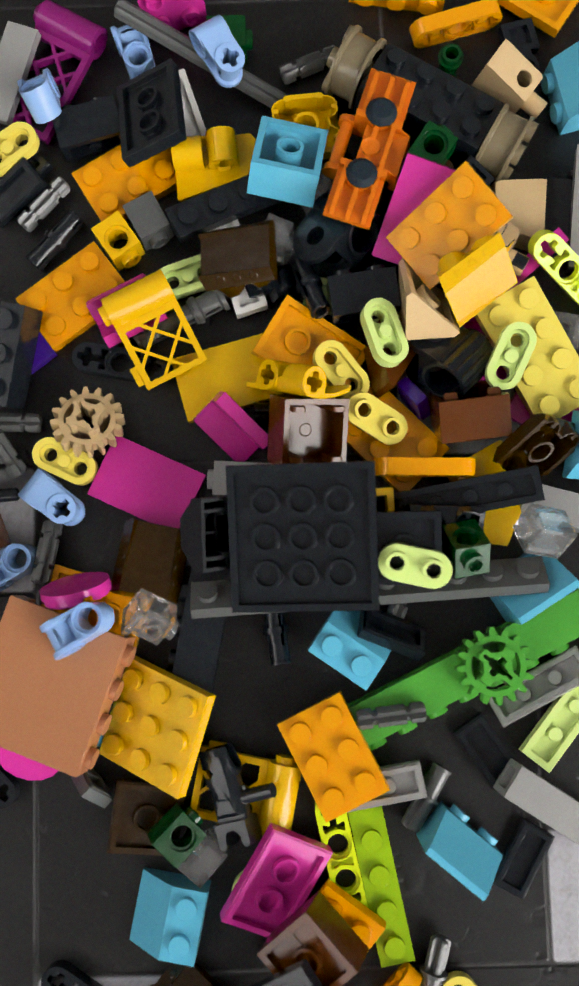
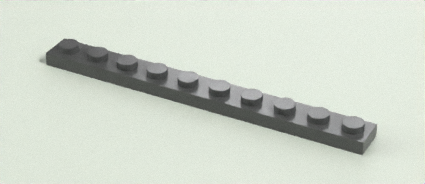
(505, 578)

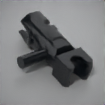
(233, 797)

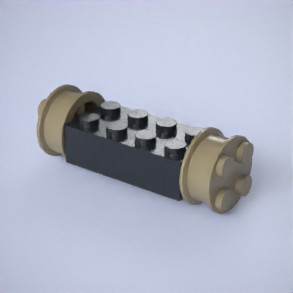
(478, 120)

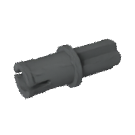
(420, 808)
(436, 959)

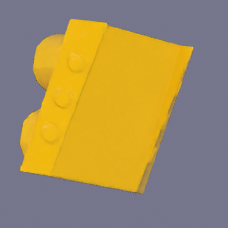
(310, 110)
(476, 277)

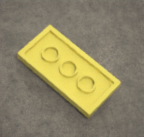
(552, 372)

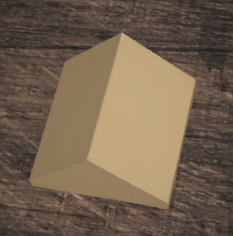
(423, 311)

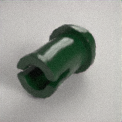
(450, 59)

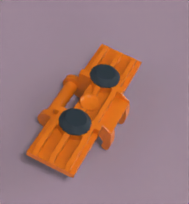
(380, 154)

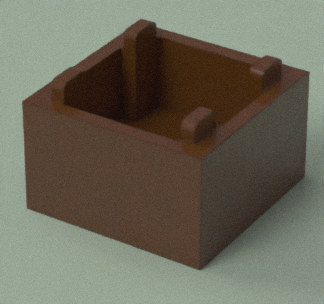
(477, 416)
(307, 429)
(319, 936)

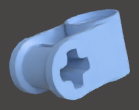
(134, 49)
(219, 51)
(41, 97)
(50, 496)
(9, 569)
(72, 629)

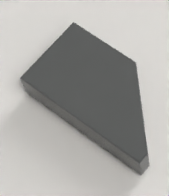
(93, 788)

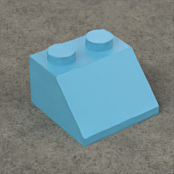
(562, 86)
(286, 161)
(524, 607)
(345, 652)
(461, 848)
(169, 916)

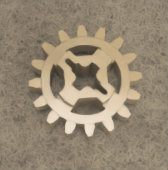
(76, 433)

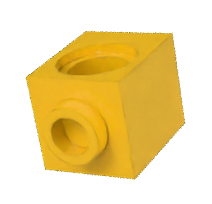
(115, 229)

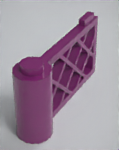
(76, 39)

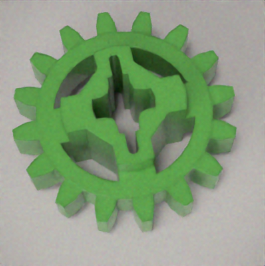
(504, 654)

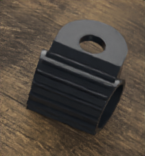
(333, 236)
(461, 361)

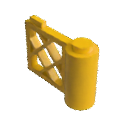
(139, 304)
(280, 771)

